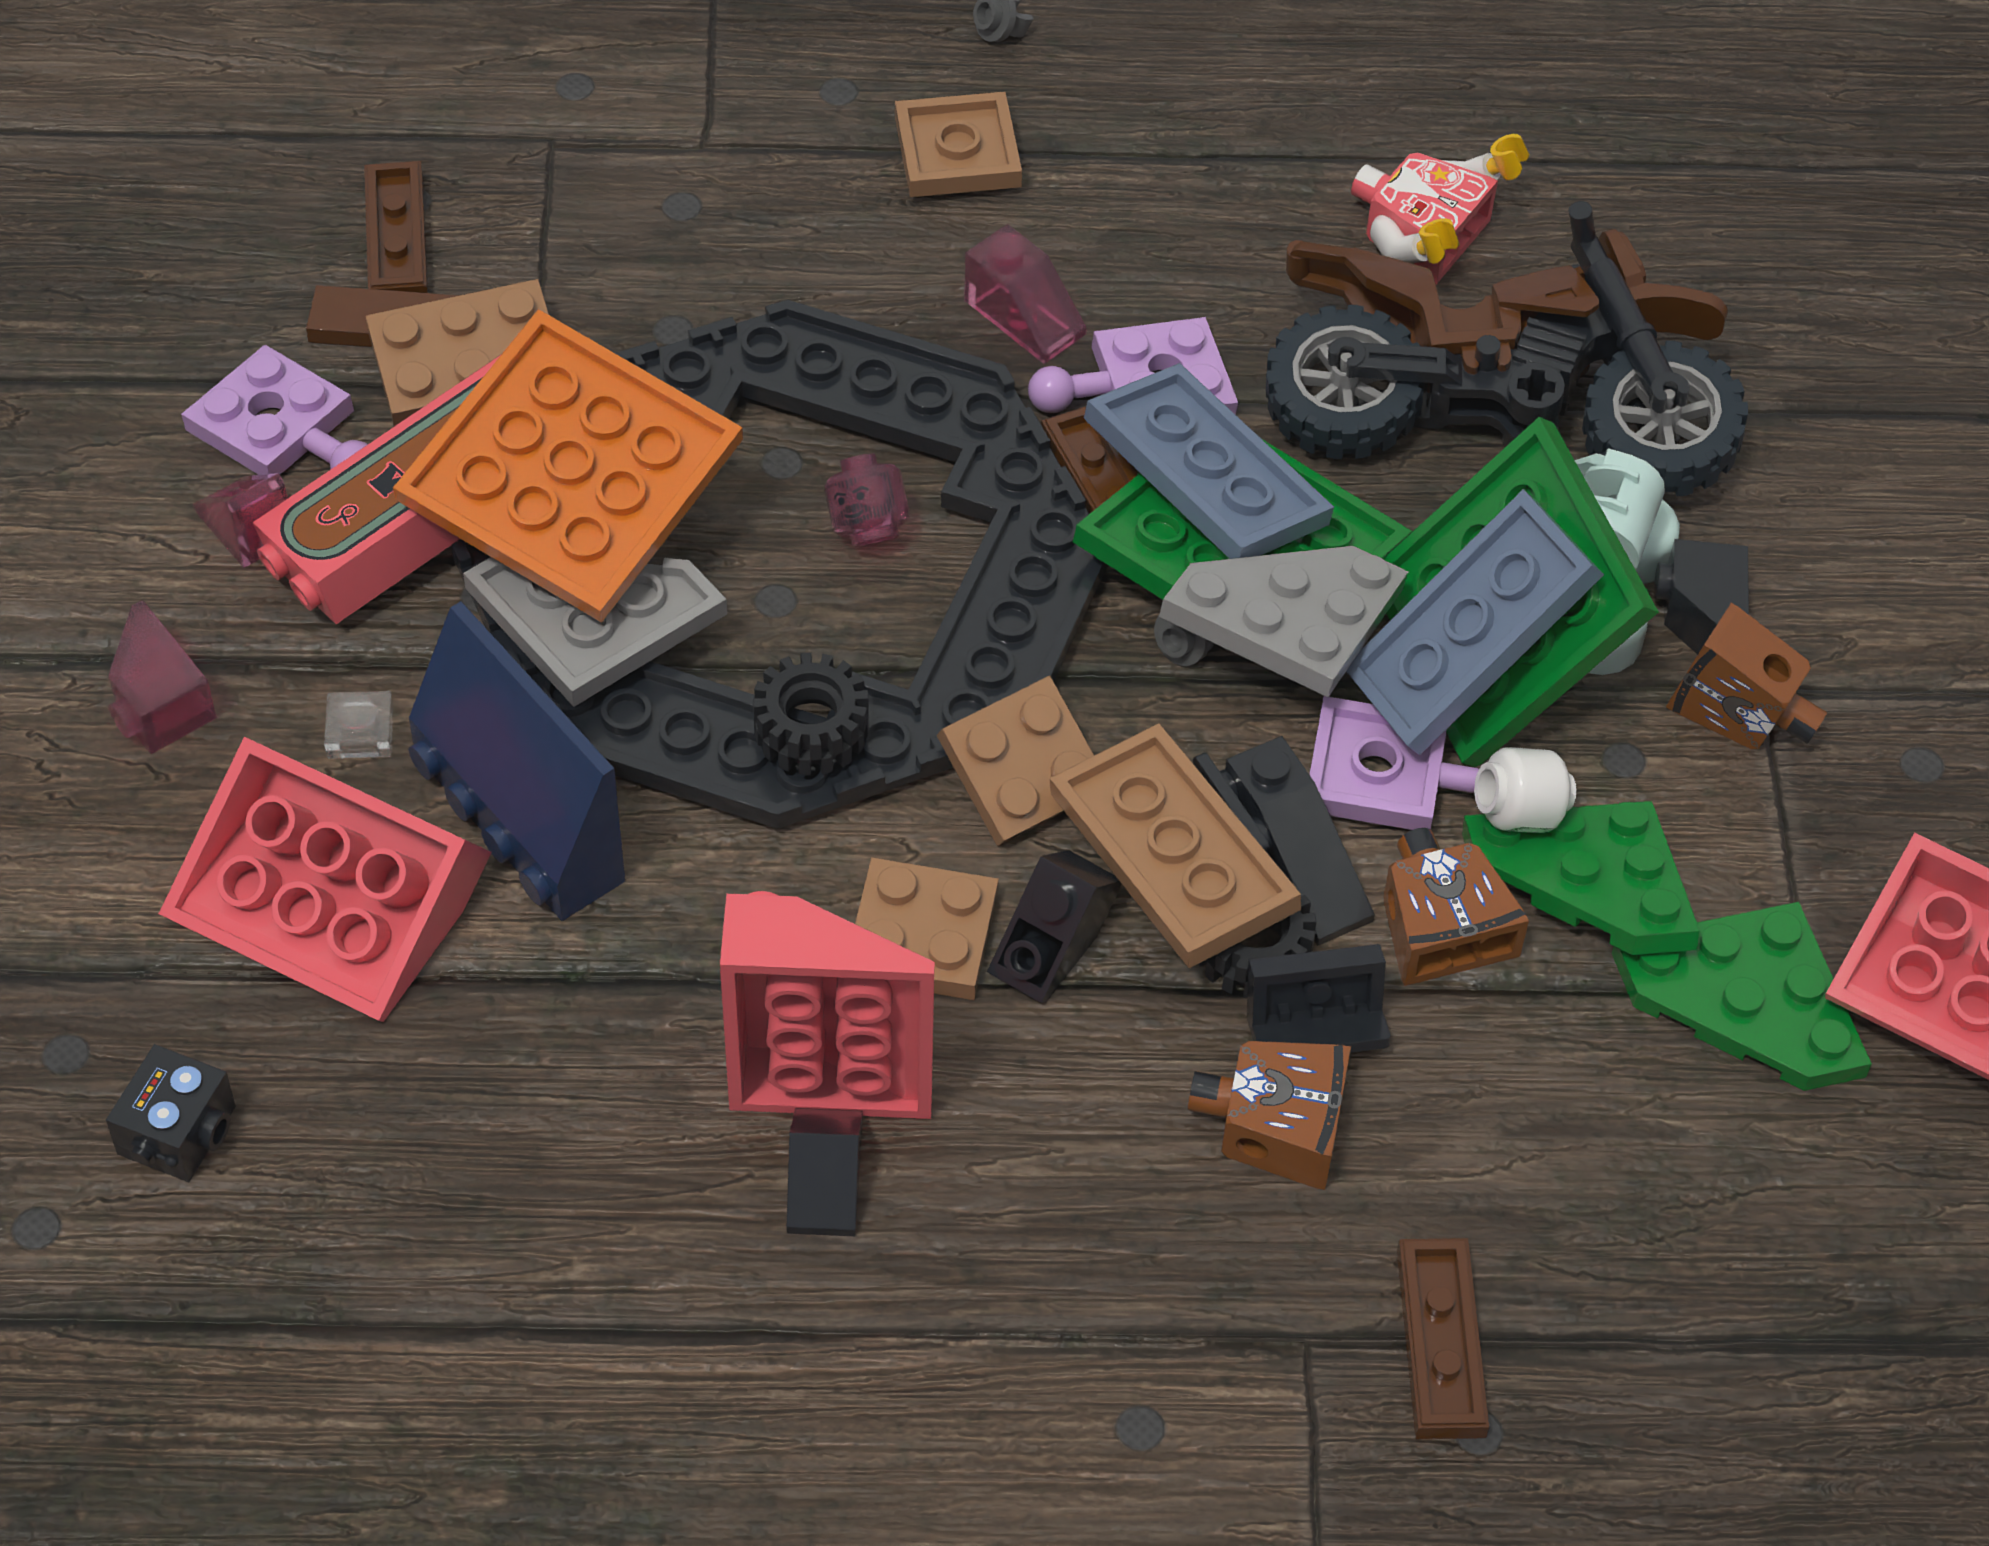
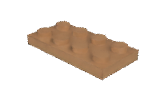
(1175, 845)

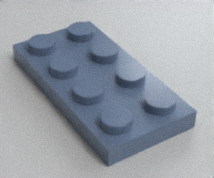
(1208, 463)
(1472, 621)

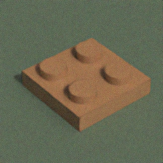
(958, 144)
(1012, 753)
(934, 915)

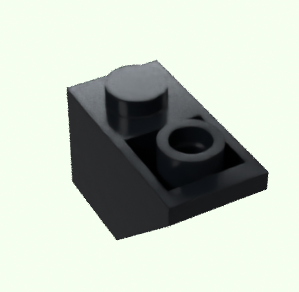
(1054, 923)

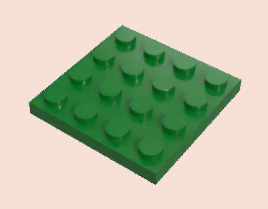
(1155, 543)
(1583, 635)

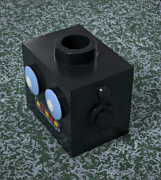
(172, 1113)

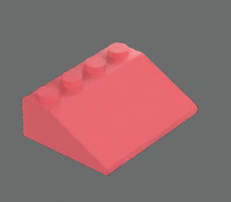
(322, 880)
(1926, 956)
(822, 1012)

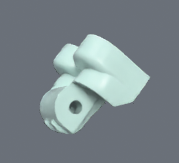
(1644, 523)

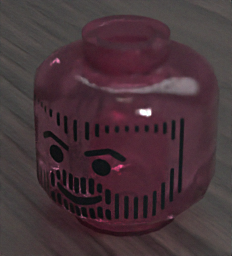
(867, 500)

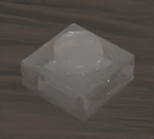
(359, 724)

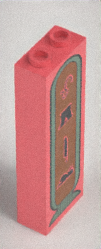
(346, 532)

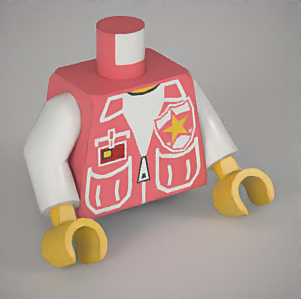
(1435, 206)

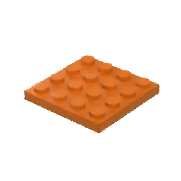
(569, 465)

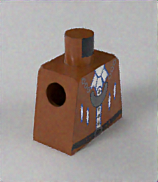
(1747, 684)
(1448, 910)
(1279, 1107)

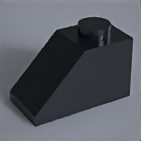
(1700, 587)

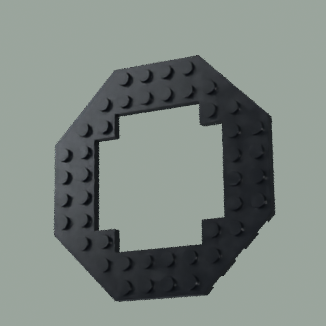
(999, 633)

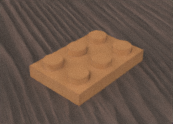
(444, 341)

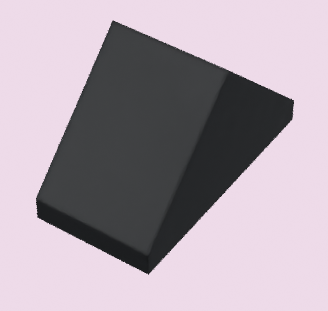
(824, 1171)

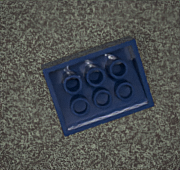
(517, 768)

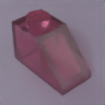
(1021, 294)
(156, 684)

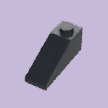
(1302, 836)

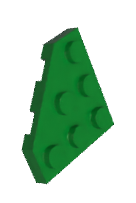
(1601, 869)
(1754, 993)

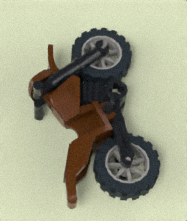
(1509, 357)

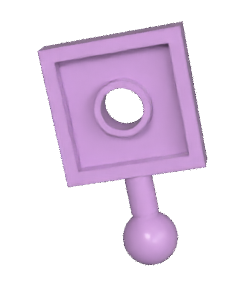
(1133, 354)
(270, 441)
(1393, 797)

